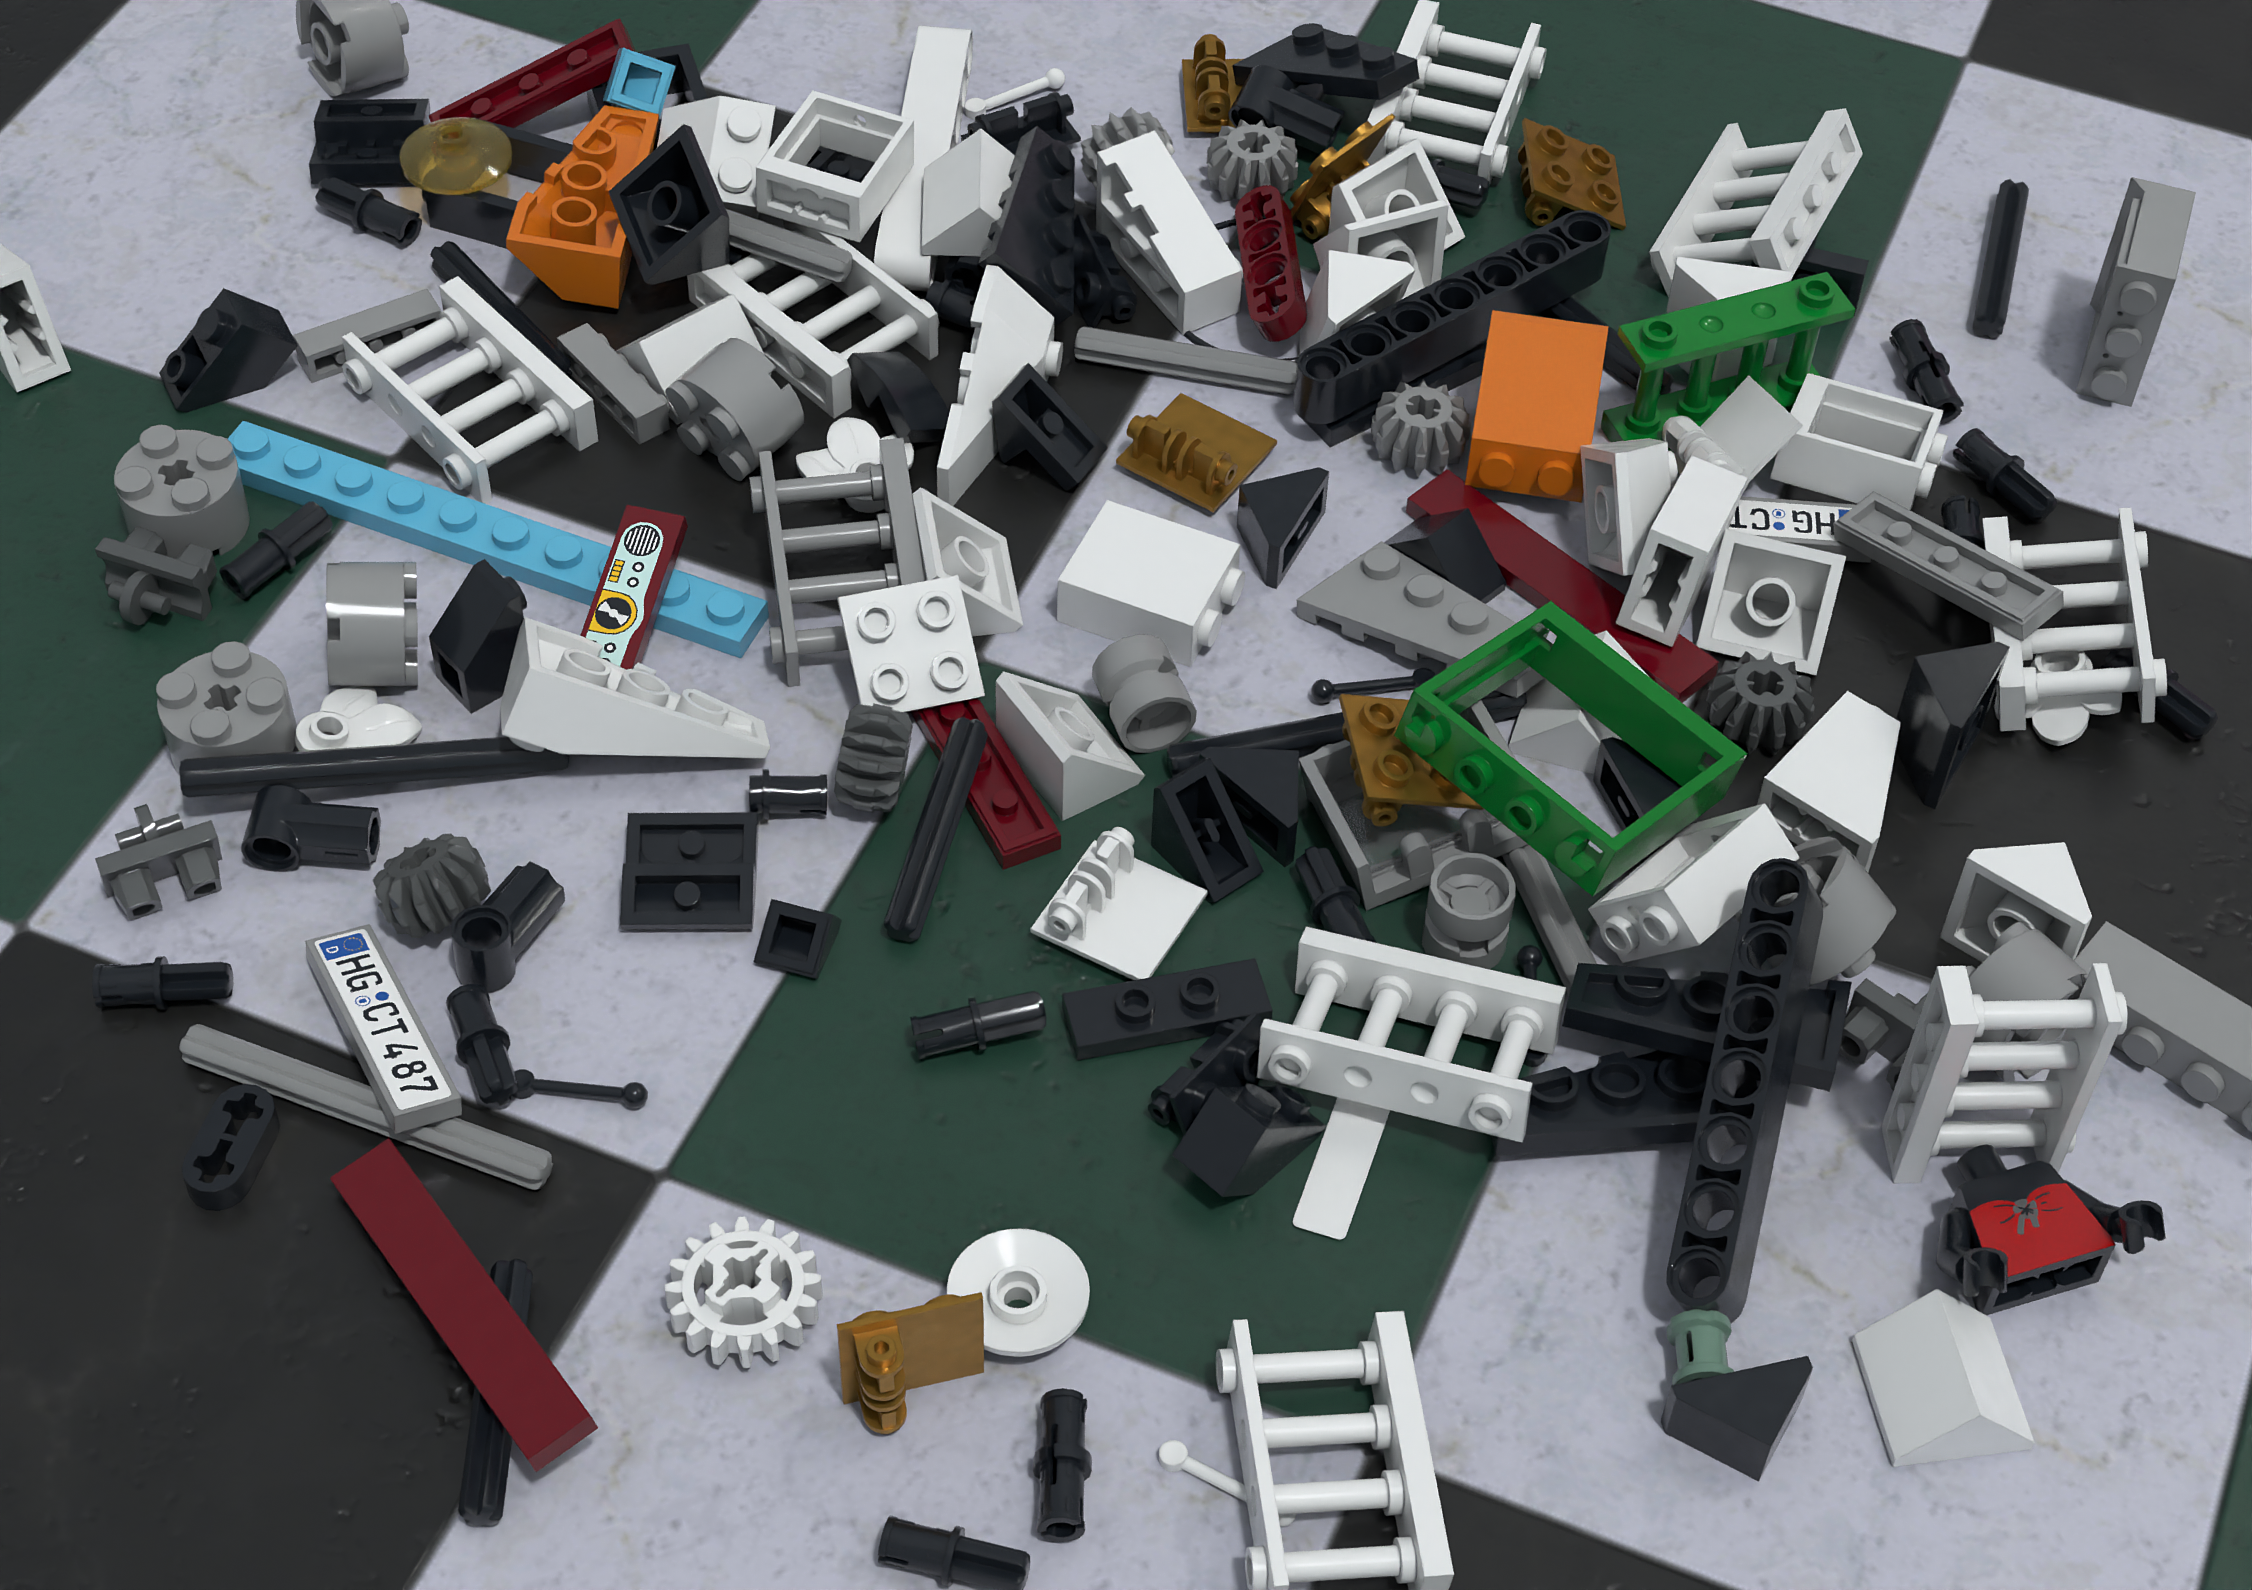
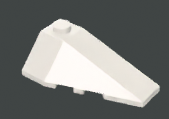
(1006, 336)
(583, 705)

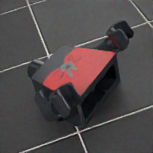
(2031, 1232)

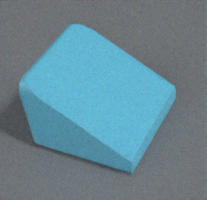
(638, 82)

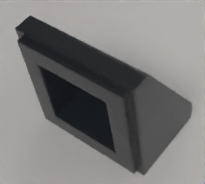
(796, 939)

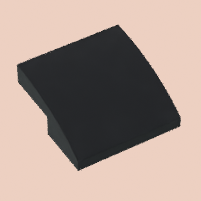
(364, 138)
(690, 871)

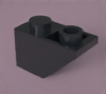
(227, 352)
(478, 636)
(1247, 1136)

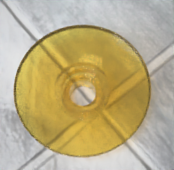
(456, 156)

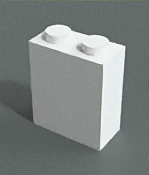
(1681, 550)
(1150, 579)

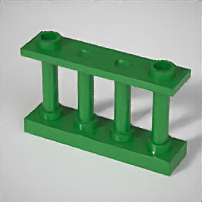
(1717, 327)

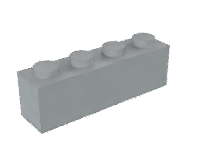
(2179, 1023)

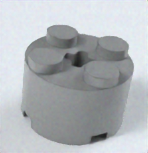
(353, 42)
(734, 407)
(183, 489)
(371, 624)
(225, 706)
(1852, 909)
(2025, 968)

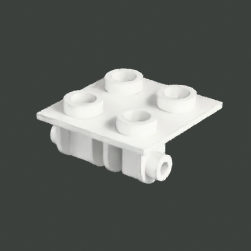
(1738, 435)
(911, 645)
(1119, 908)

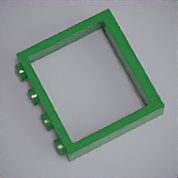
(1609, 691)

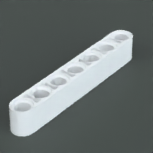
(936, 104)

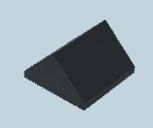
(673, 211)
(1945, 713)

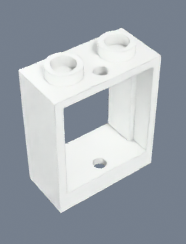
(825, 200)
(1861, 444)
(1689, 884)

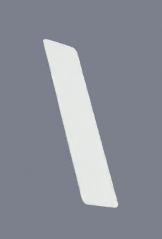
(1340, 1168)

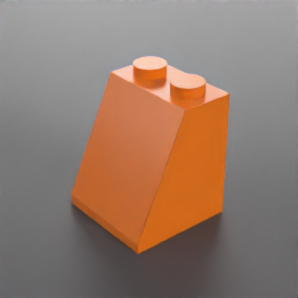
(1536, 405)

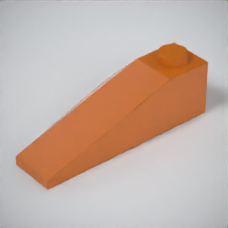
(569, 223)

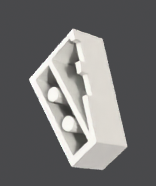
(1165, 234)

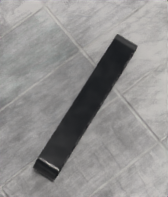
(1449, 316)
(1758, 1117)

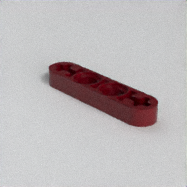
(1264, 264)

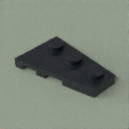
(1335, 61)

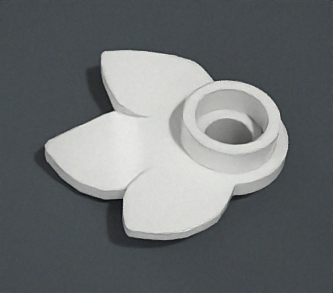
(850, 449)
(2065, 718)
(355, 719)

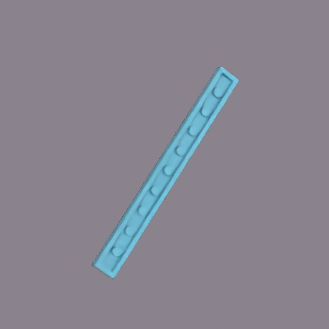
(477, 531)

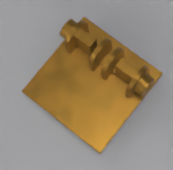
(1209, 86)
(1330, 168)
(1567, 174)
(1194, 451)
(1386, 766)
(908, 1350)

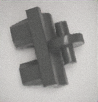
(151, 581)
(158, 852)
(1879, 1025)

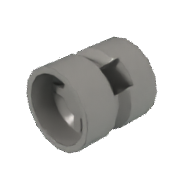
(1144, 693)
(1469, 910)

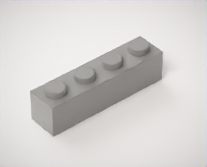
(322, 348)
(615, 383)

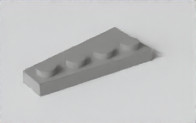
(1409, 607)

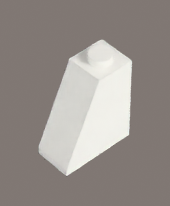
(27, 336)
(1836, 778)

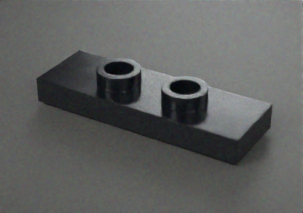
(1163, 1008)

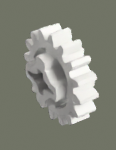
(744, 1292)

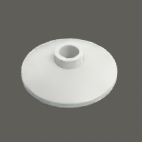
(1026, 1268)

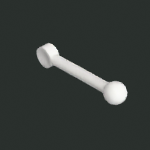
(975, 106)
(1174, 1457)

